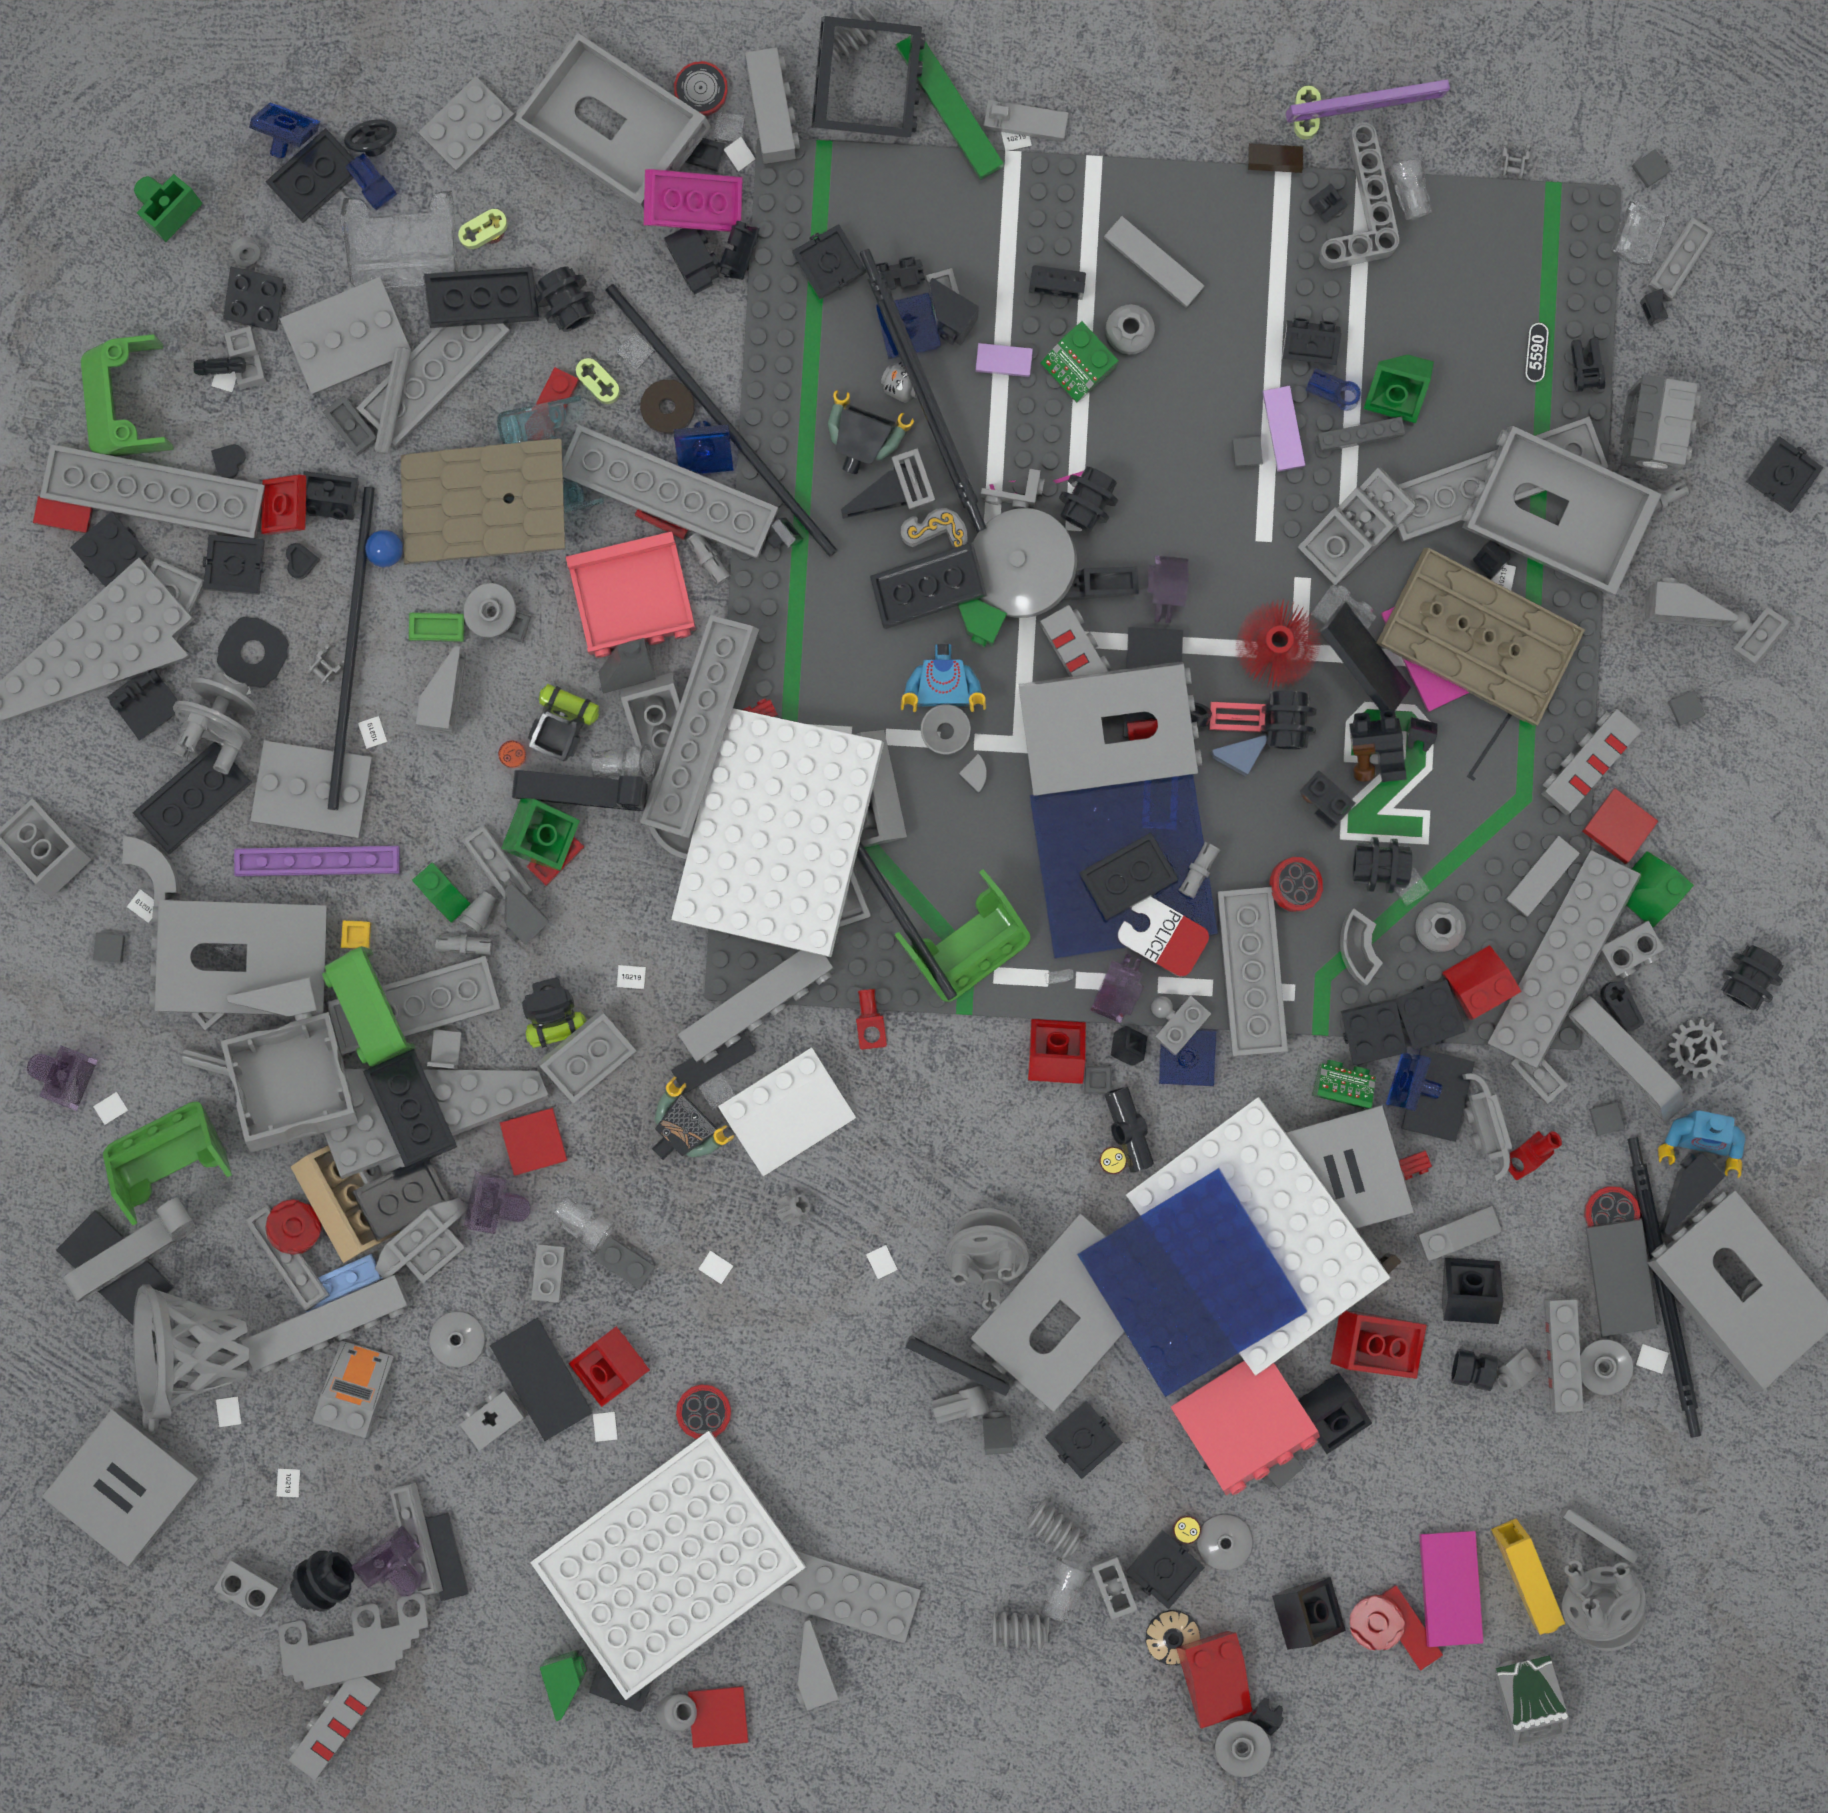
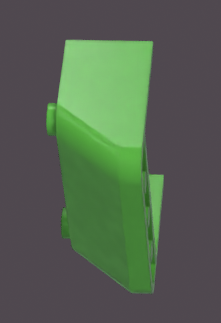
(105, 432)
(977, 945)
(366, 1007)
(159, 1151)

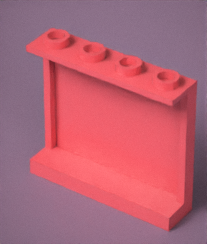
(631, 593)
(1245, 1425)

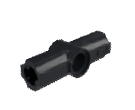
(1129, 1129)

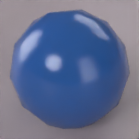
(384, 548)

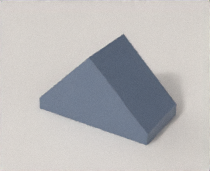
(1240, 755)

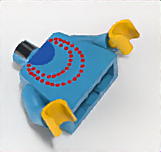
(942, 683)
(1708, 1134)

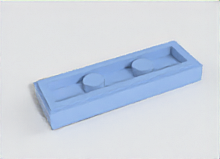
(349, 1279)

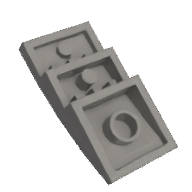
(1358, 526)

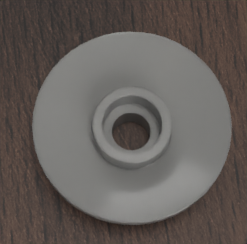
(478, 608)
(471, 1337)
(1619, 1367)
(1223, 1527)
(1253, 1758)

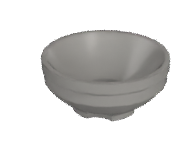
(1125, 342)
(950, 715)
(1426, 929)

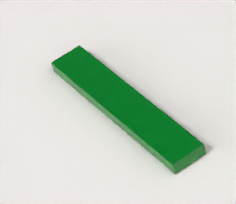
(954, 112)

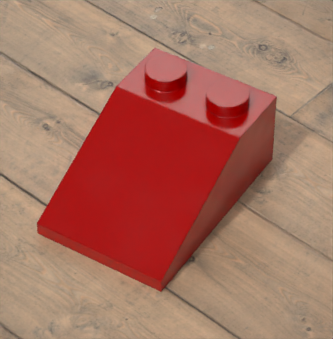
(1378, 1344)
(1216, 1678)

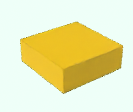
(355, 934)

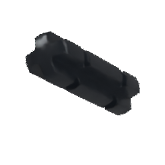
(219, 366)

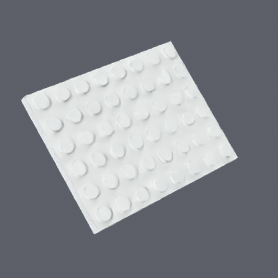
(778, 832)
(1293, 1214)
(668, 1565)

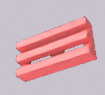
(1236, 706)

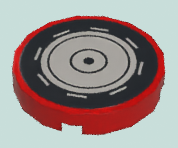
(701, 87)

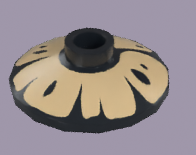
(1162, 1627)

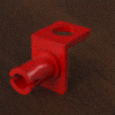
(870, 1018)
(1534, 1153)

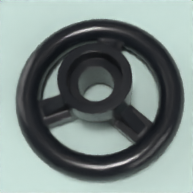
(372, 141)

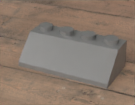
(884, 815)

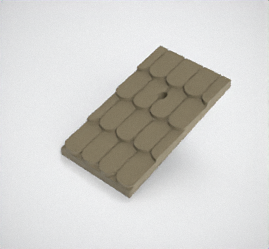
(459, 507)
(1480, 636)

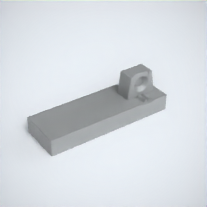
(1025, 120)

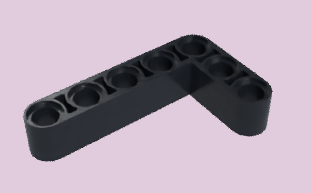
(622, 794)

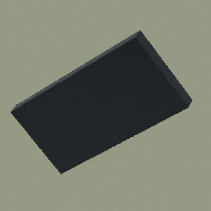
(481, 297)
(928, 585)
(1151, 648)
(1365, 659)
(190, 799)
(410, 1109)
(97, 1236)
(957, 1365)
(541, 1379)

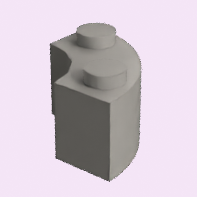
(1357, 947)

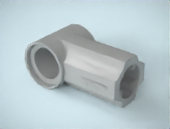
(966, 1403)

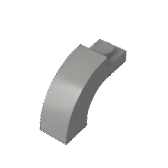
(156, 864)

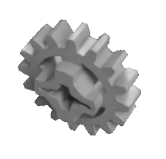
(1690, 1060)

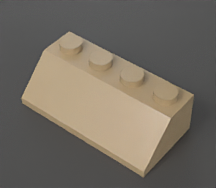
(335, 1204)

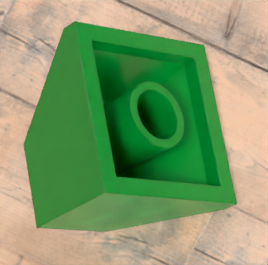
(1399, 387)
(1657, 890)

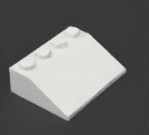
(787, 1112)

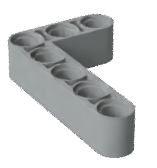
(1370, 203)
(1661, 1091)
(167, 1229)

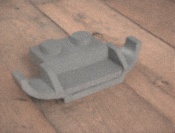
(1488, 1125)
(424, 1243)

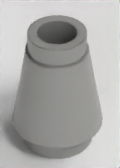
(478, 912)

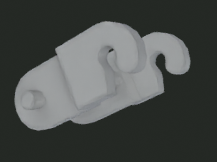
(1506, 158)
(313, 668)

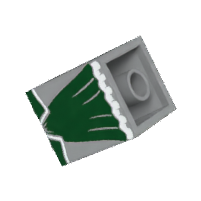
(1531, 1700)

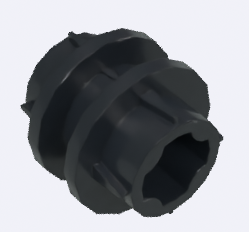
(568, 304)
(1088, 498)
(1288, 720)
(1382, 865)
(1752, 977)
(322, 1581)

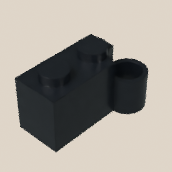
(693, 259)

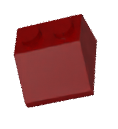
(1481, 982)
(1057, 1051)
(609, 1366)

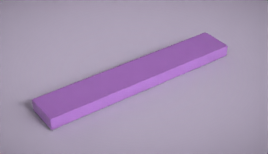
(1367, 101)
(317, 861)

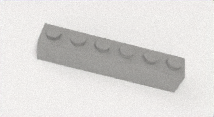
(754, 1003)
(325, 1323)

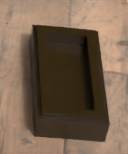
(1275, 158)

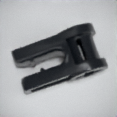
(1584, 375)
(1624, 1009)

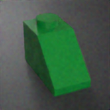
(981, 621)
(441, 892)

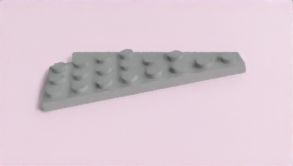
(106, 642)
(464, 1098)

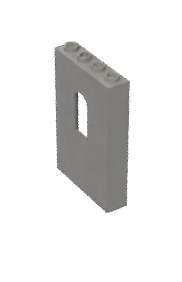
(655, 136)
(1597, 528)
(1068, 737)
(281, 942)
(1052, 1278)
(1772, 1324)

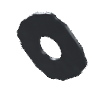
(237, 635)

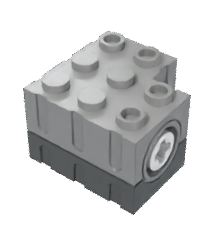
(1659, 424)

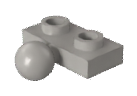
(1758, 636)
(1180, 1024)

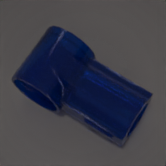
(373, 185)
(1331, 387)

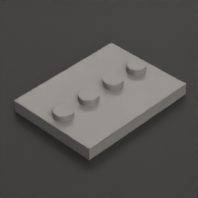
(345, 335)
(296, 788)

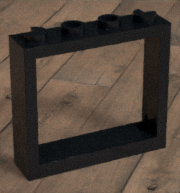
(823, 73)

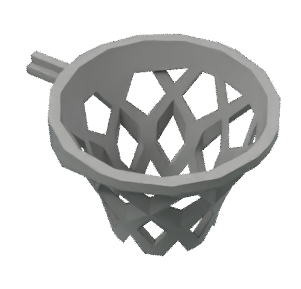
(203, 1322)

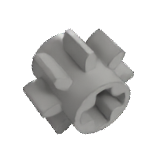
(793, 1208)

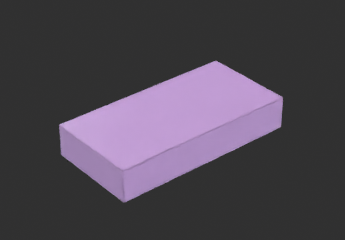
(1004, 360)

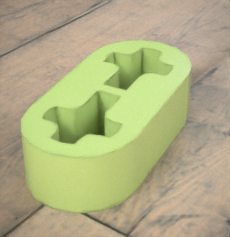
(1314, 94)
(486, 234)
(602, 376)

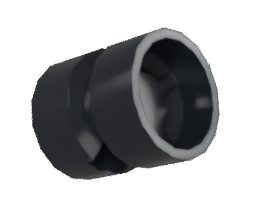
(1478, 1370)

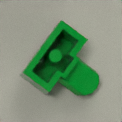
(165, 205)

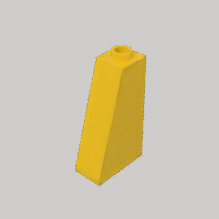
(1528, 1576)

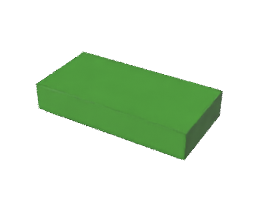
(436, 627)

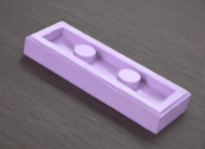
(1283, 428)

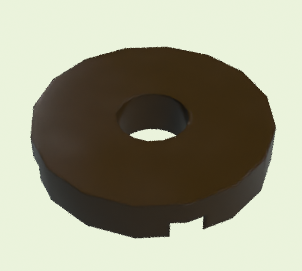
(662, 391)

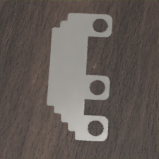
(352, 1657)

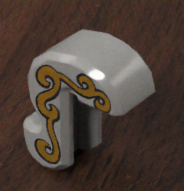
(935, 524)

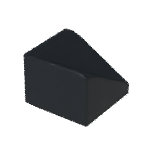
(1653, 307)
(1129, 1046)

